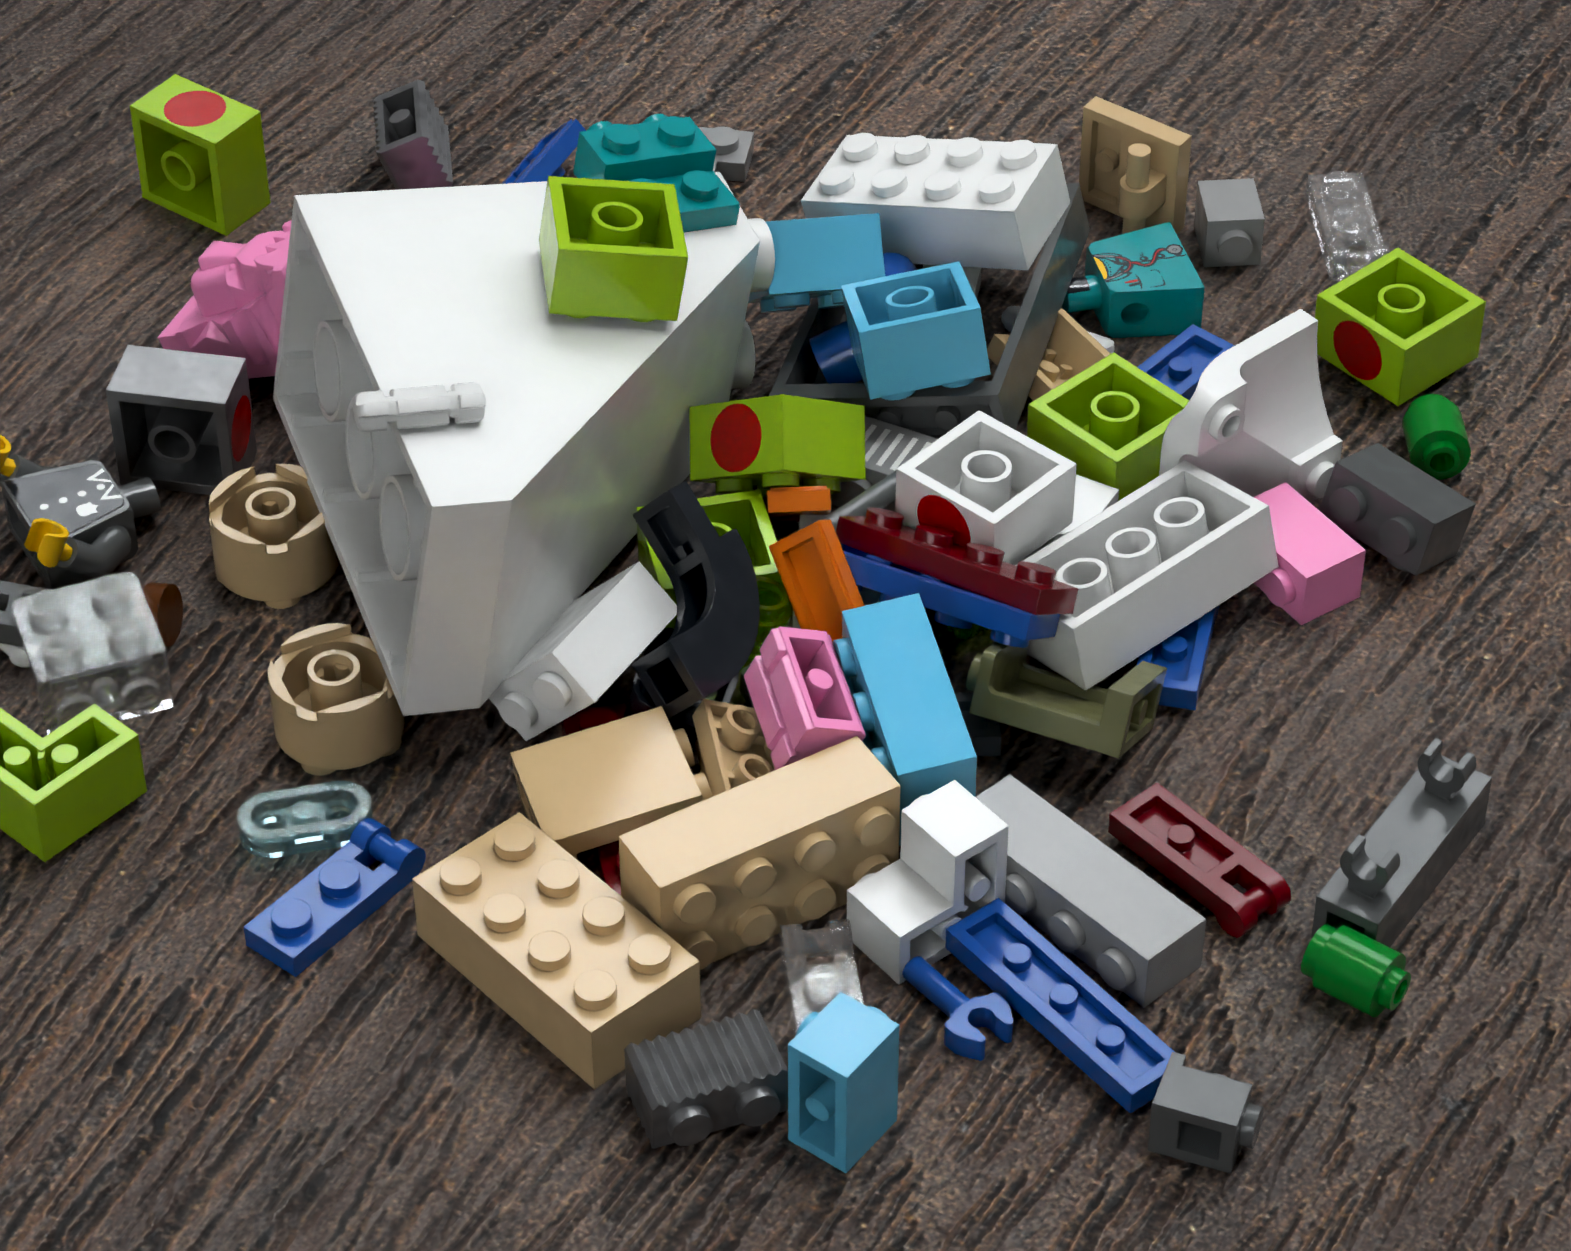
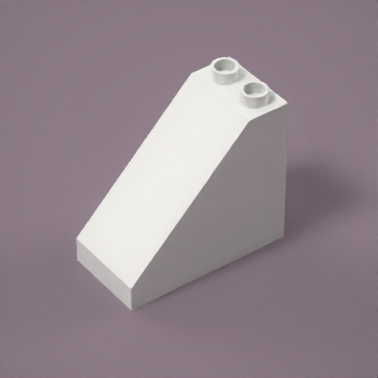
(493, 526)

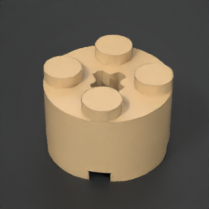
(269, 536)
(333, 700)

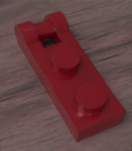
(1199, 858)

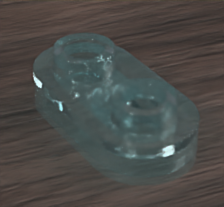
(302, 818)

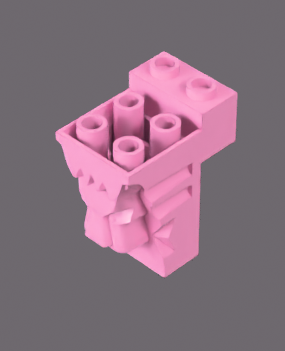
(236, 302)

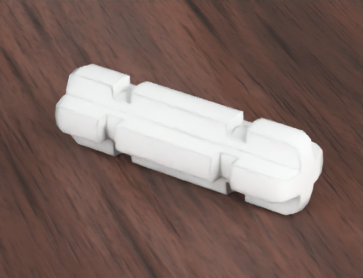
(419, 407)

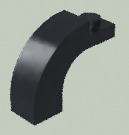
(713, 597)

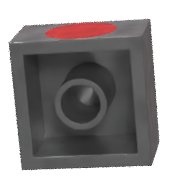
(180, 418)

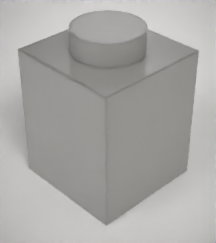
(1229, 222)

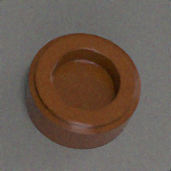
(167, 609)

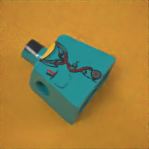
(1139, 284)

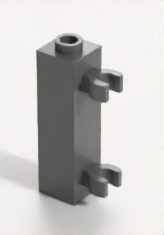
(1407, 849)

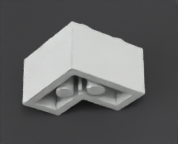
(946, 871)

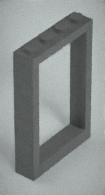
(940, 408)

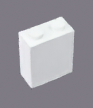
(584, 651)

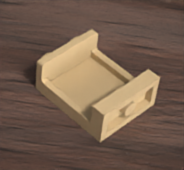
(608, 780)

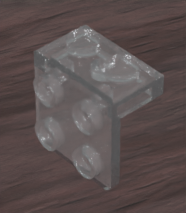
(94, 648)

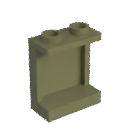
(1059, 709)

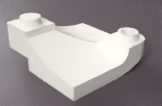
(1260, 415)

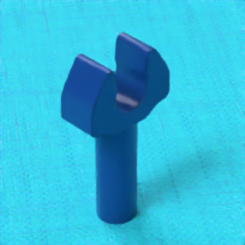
(963, 1013)

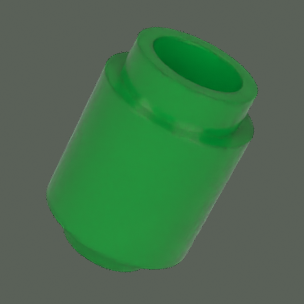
(1436, 436)
(1356, 969)

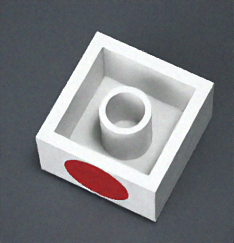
(988, 488)

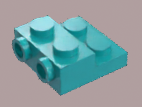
(661, 152)

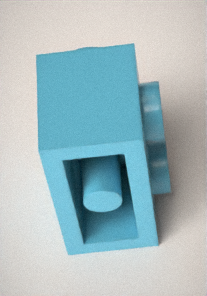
(842, 1081)

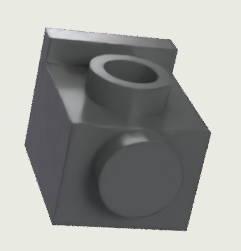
(1202, 1116)

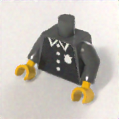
(72, 516)

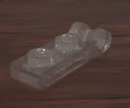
(1344, 222)
(816, 985)

